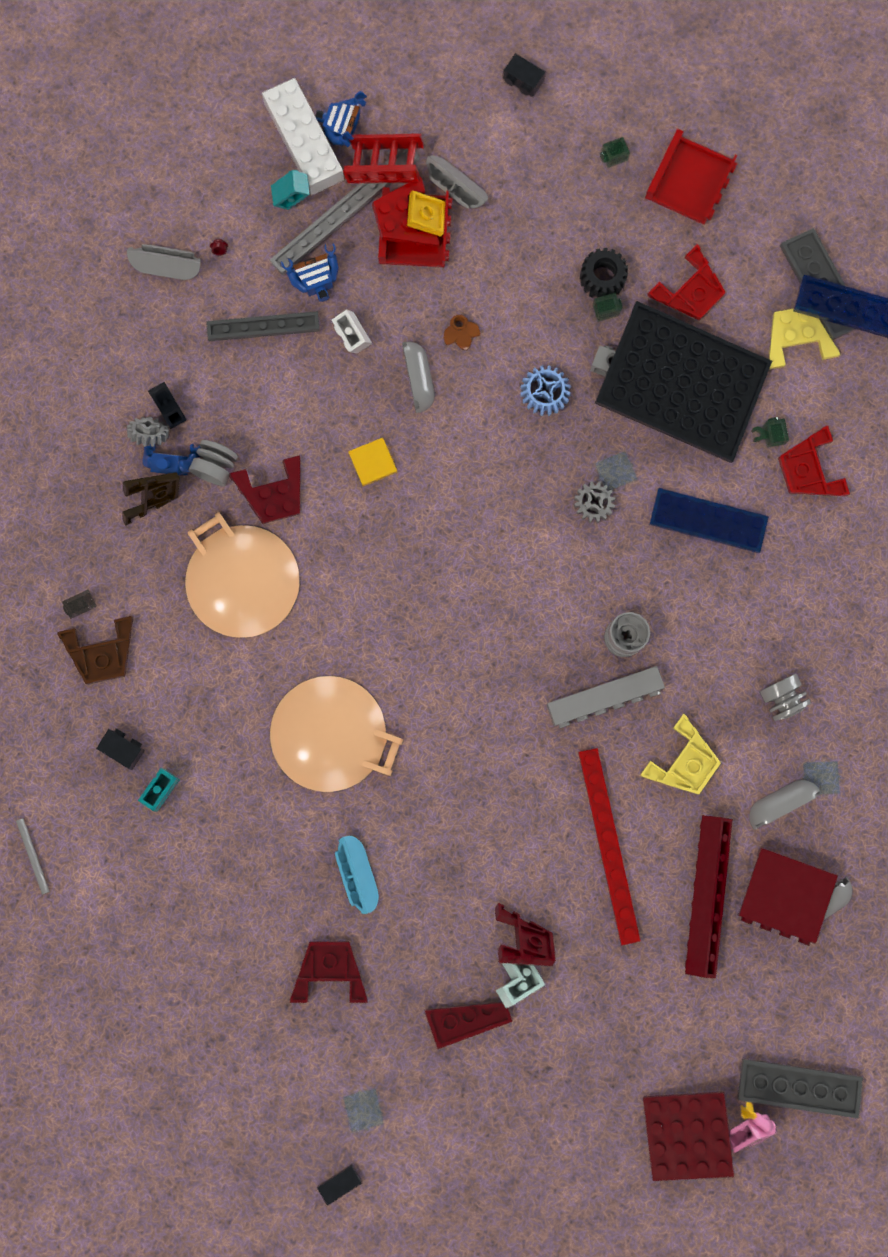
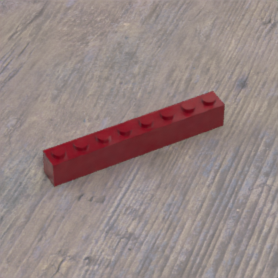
(708, 897)

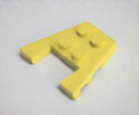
(797, 329)
(692, 766)

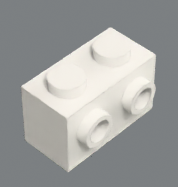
(351, 331)

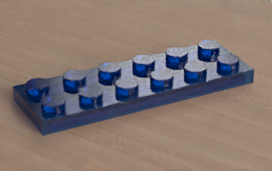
(842, 305)
(708, 520)

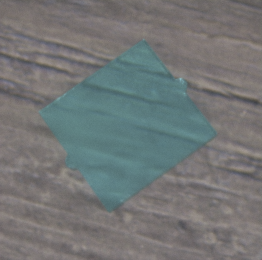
(616, 471)
(823, 775)
(363, 1110)

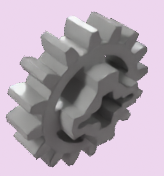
(147, 431)
(599, 508)

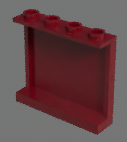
(787, 896)

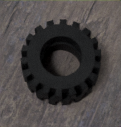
(608, 260)

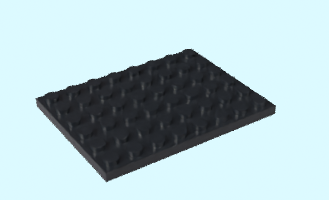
(683, 382)

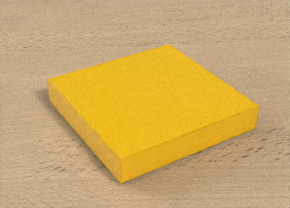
(426, 213)
(372, 461)

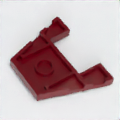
(275, 499)
(533, 942)
(329, 963)

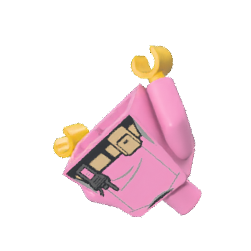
(751, 1131)

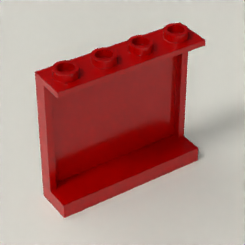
(690, 179)
(416, 255)

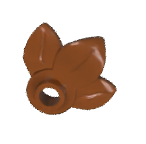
(461, 335)

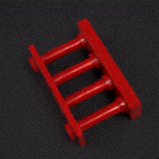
(384, 173)

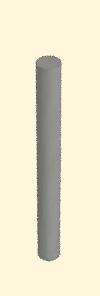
(32, 856)

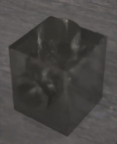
(78, 604)

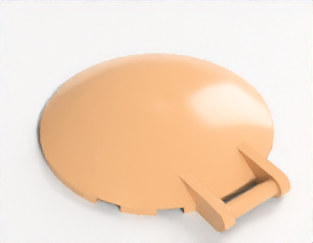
(241, 579)
(330, 734)

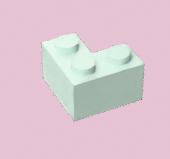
(524, 982)

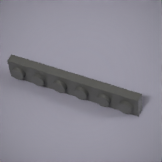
(263, 326)

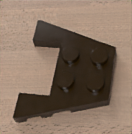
(154, 491)

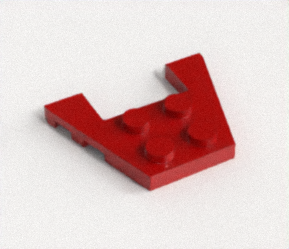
(392, 217)
(697, 293)
(803, 469)

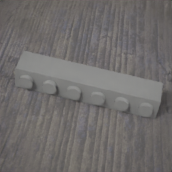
(605, 696)

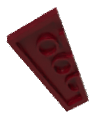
(462, 1022)

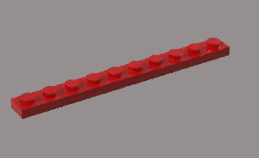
(609, 847)

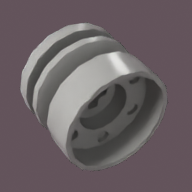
(214, 460)
(637, 633)
(785, 697)

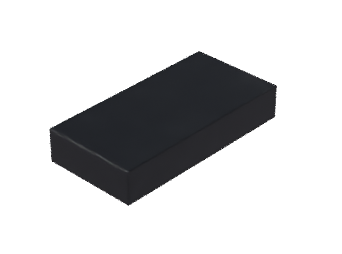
(339, 1185)

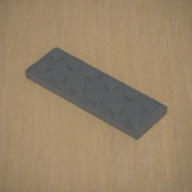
(810, 258)
(800, 1088)

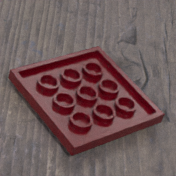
(688, 1136)

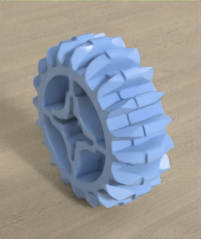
(559, 382)

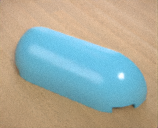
(357, 874)

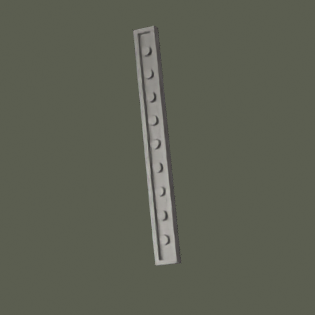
(333, 219)

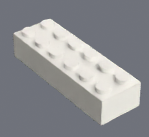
(303, 135)

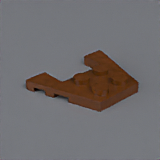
(100, 660)

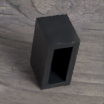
(523, 75)
(121, 749)

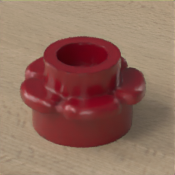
(219, 247)

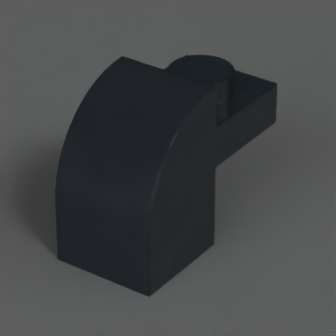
(167, 405)

